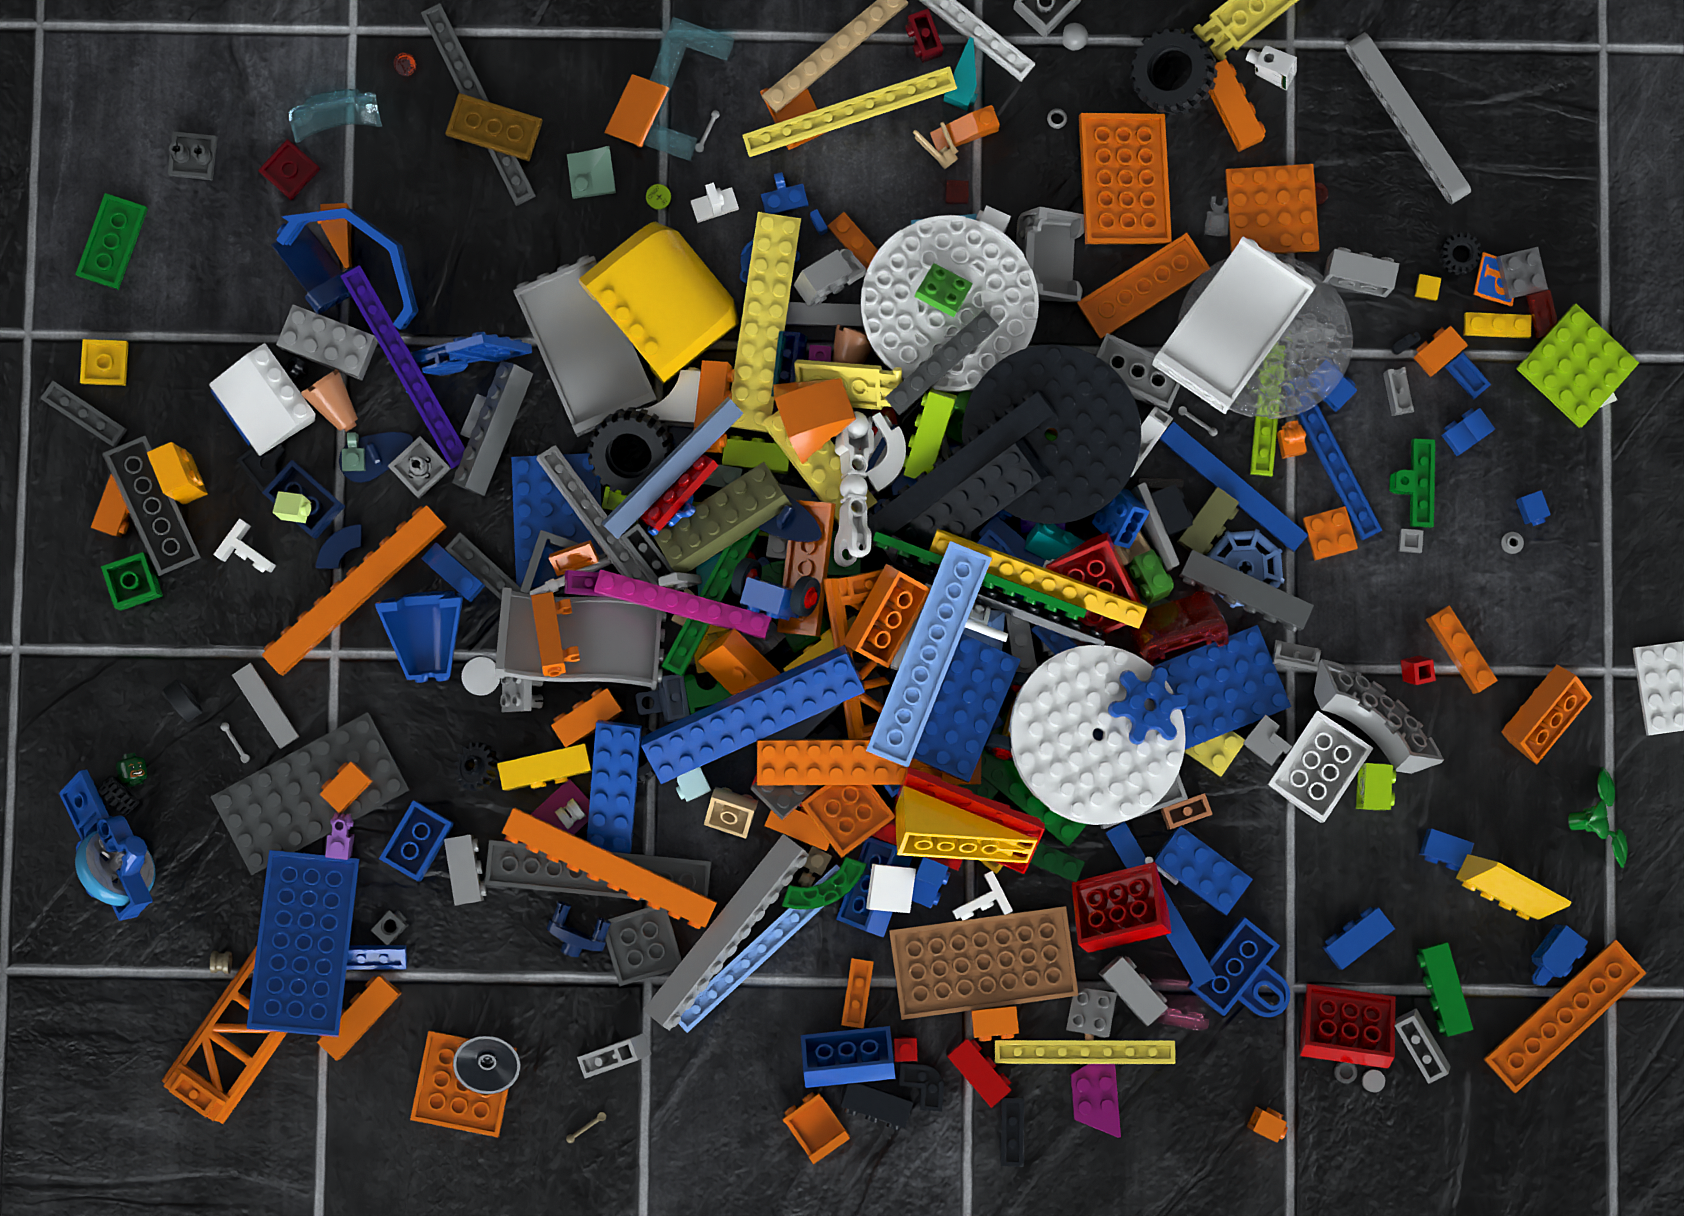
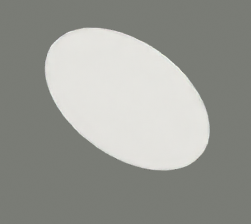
(479, 676)

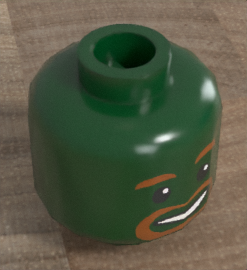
(131, 770)

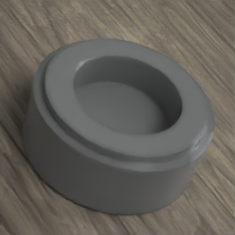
(1345, 1072)

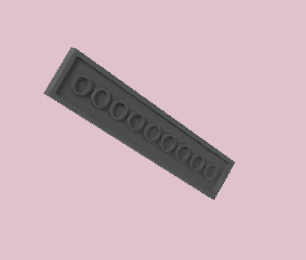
(520, 868)

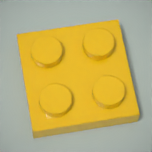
(104, 362)

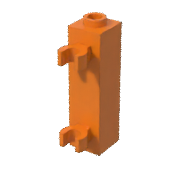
(548, 633)

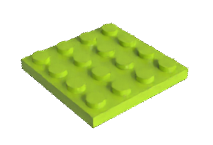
(1577, 365)

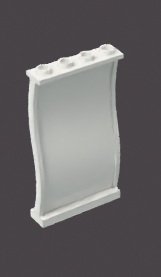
(1234, 324)

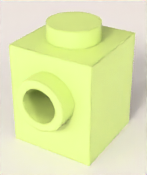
(292, 507)

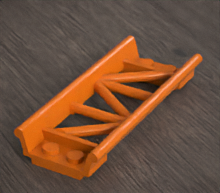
(853, 591)
(196, 1090)

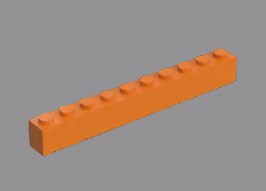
(353, 590)
(609, 867)

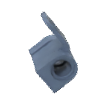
(669, 699)

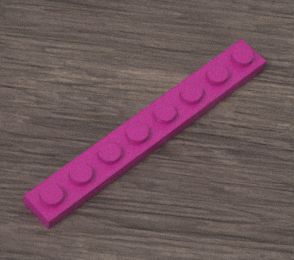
(682, 604)

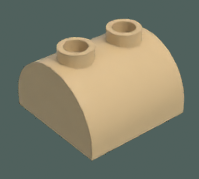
(730, 812)

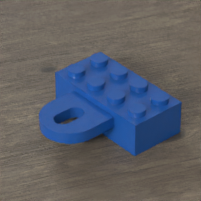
(1241, 970)

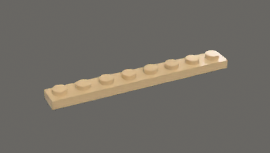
(831, 52)

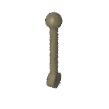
(600, 1117)

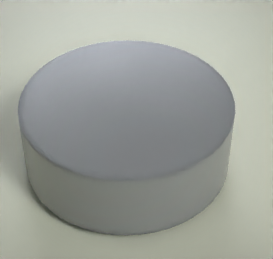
(1373, 1080)

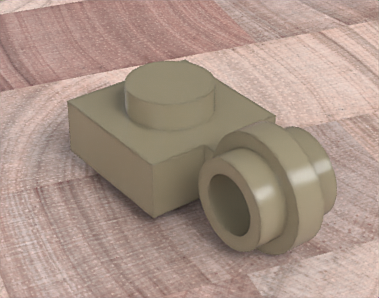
(816, 862)

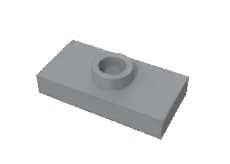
(679, 580)

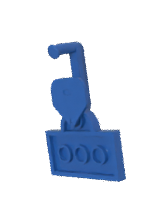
(469, 350)

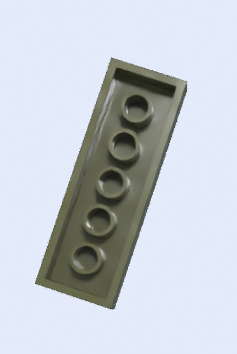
(722, 519)

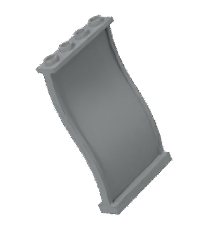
(583, 348)
(613, 639)

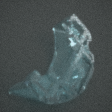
(334, 110)

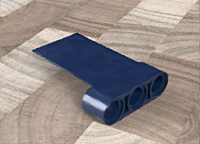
(314, 271)

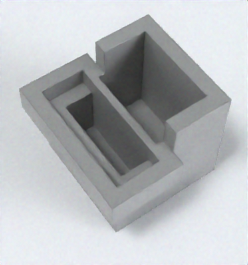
(1266, 742)

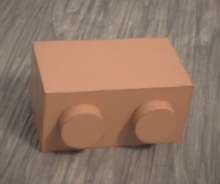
(1186, 811)

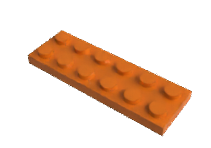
(1143, 286)
(809, 560)

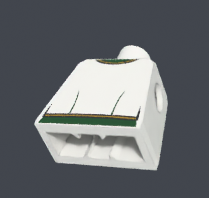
(1274, 65)

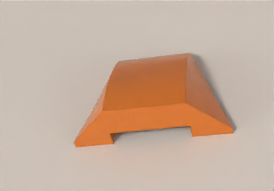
(813, 413)

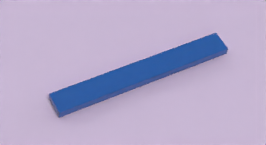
(1339, 472)
(1224, 478)
(1180, 938)

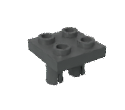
(192, 155)

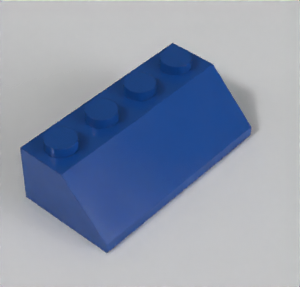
(853, 908)

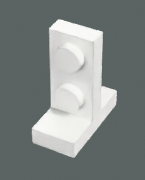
(714, 203)
(234, 541)
(985, 901)

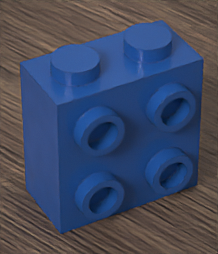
(1122, 518)

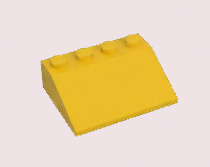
(1509, 888)

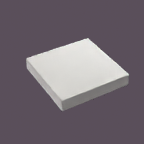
(891, 888)

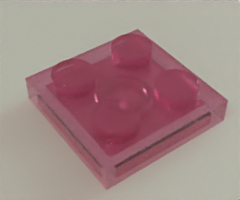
(1191, 1021)

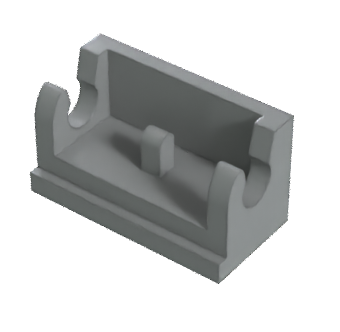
(1398, 391)
(1296, 656)

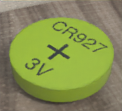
(658, 197)

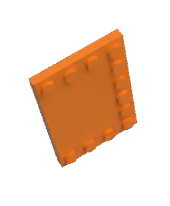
(1125, 178)

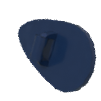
(379, 453)
(793, 524)

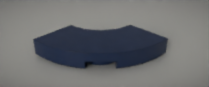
(338, 545)

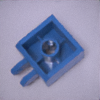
(1557, 954)

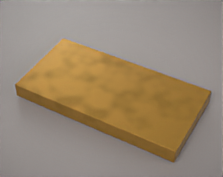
(494, 127)

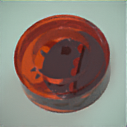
(405, 64)
(1321, 193)

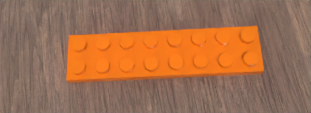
(1564, 1016)

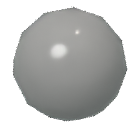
(1075, 36)

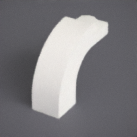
(1151, 431)
(889, 469)

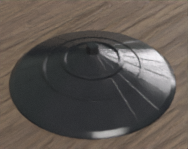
(486, 1065)

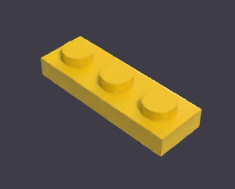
(1497, 325)

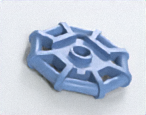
(1250, 555)

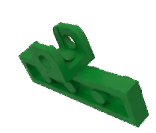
(1418, 483)

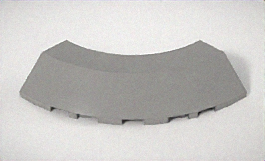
(1377, 715)

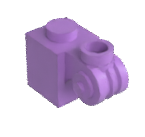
(339, 840)

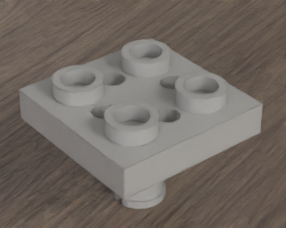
(418, 453)

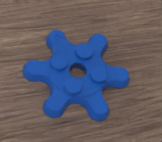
(1134, 708)

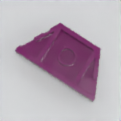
(1096, 1097)

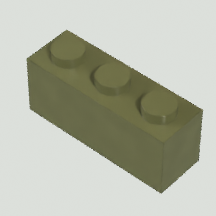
(1209, 522)

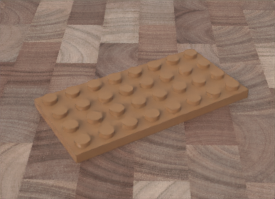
(983, 962)

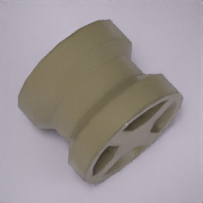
(221, 962)

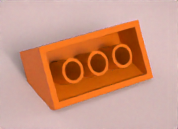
(1547, 713)

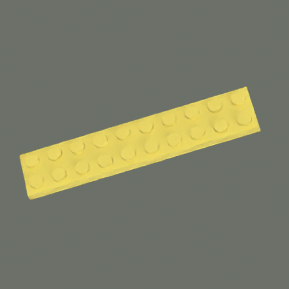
(763, 317)

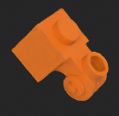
(1291, 440)

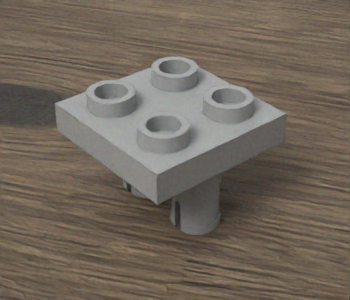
(518, 694)

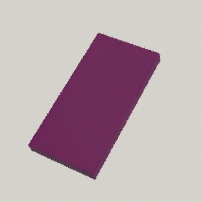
(559, 799)

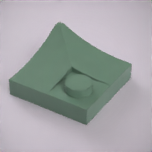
(591, 173)

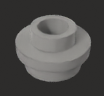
(1506, 545)

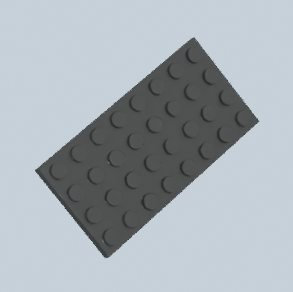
(283, 802)

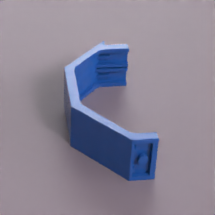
(296, 223)

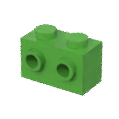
(1151, 576)

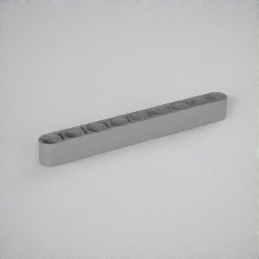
(1408, 118)

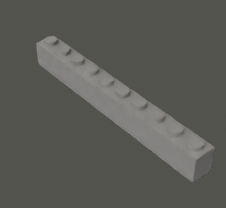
(726, 932)

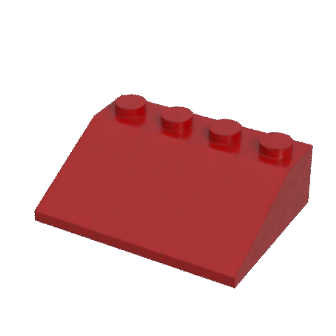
(1100, 566)
(1120, 908)
(1348, 1026)

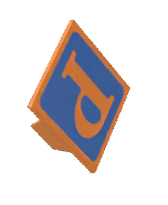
(1489, 281)

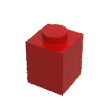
(1418, 670)
(905, 1049)

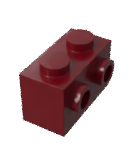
(925, 36)

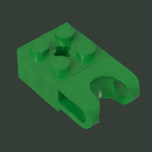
(699, 698)

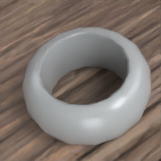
(1059, 111)

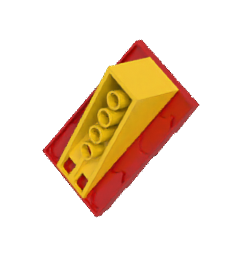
(956, 824)

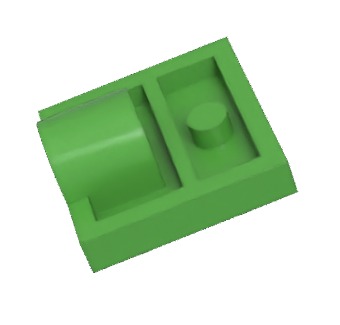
(943, 290)

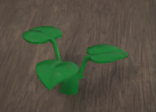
(1598, 821)

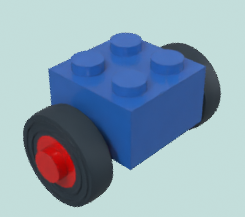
(772, 598)

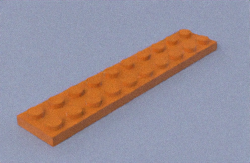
(834, 764)

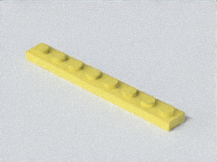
(1084, 1052)

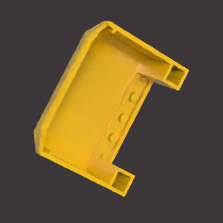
(662, 298)

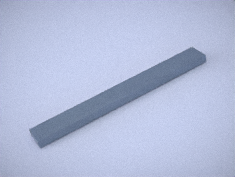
(672, 467)

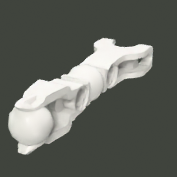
(853, 487)

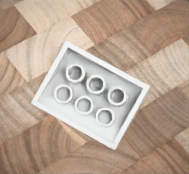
(262, 399)
(1320, 767)

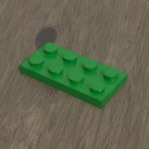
(111, 241)

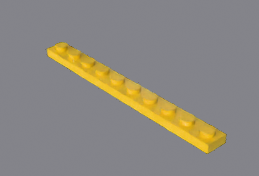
(1049, 582)

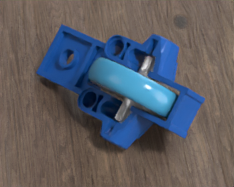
(108, 851)

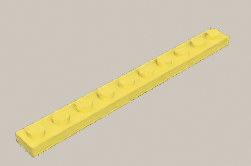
(849, 111)

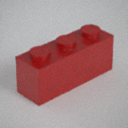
(979, 1071)

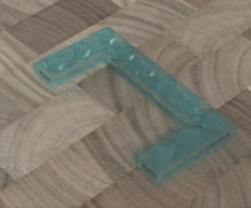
(679, 36)

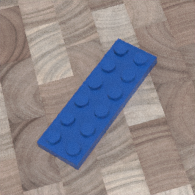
(614, 785)

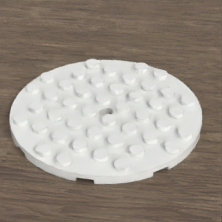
(911, 331)
(1056, 743)

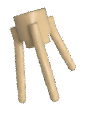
(945, 155)

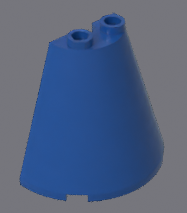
(423, 632)

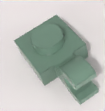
(354, 457)

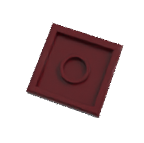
(289, 169)

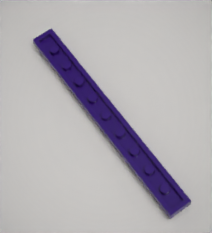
(404, 365)

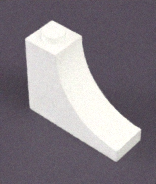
(681, 403)

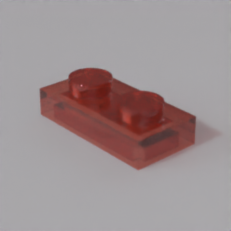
(1542, 312)

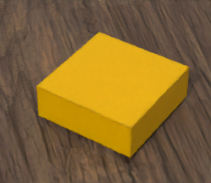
(1427, 287)

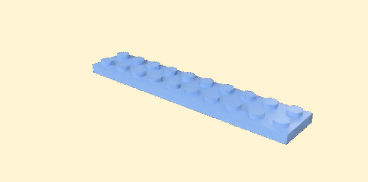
(928, 654)

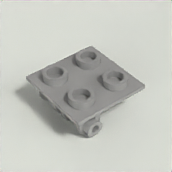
(1092, 1012)

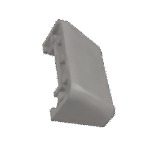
(1048, 246)

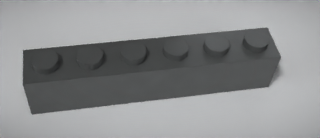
(492, 428)
(1245, 590)

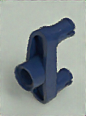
(574, 939)

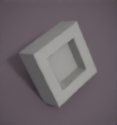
(1411, 540)

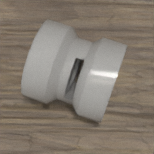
(575, 811)

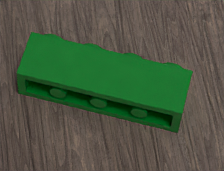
(1445, 989)

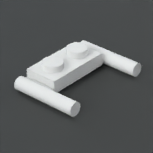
(979, 619)

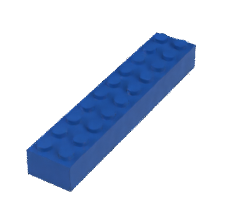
(752, 714)

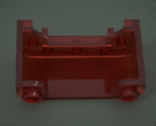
(1179, 625)

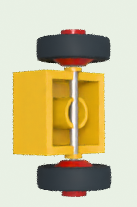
(998, 744)

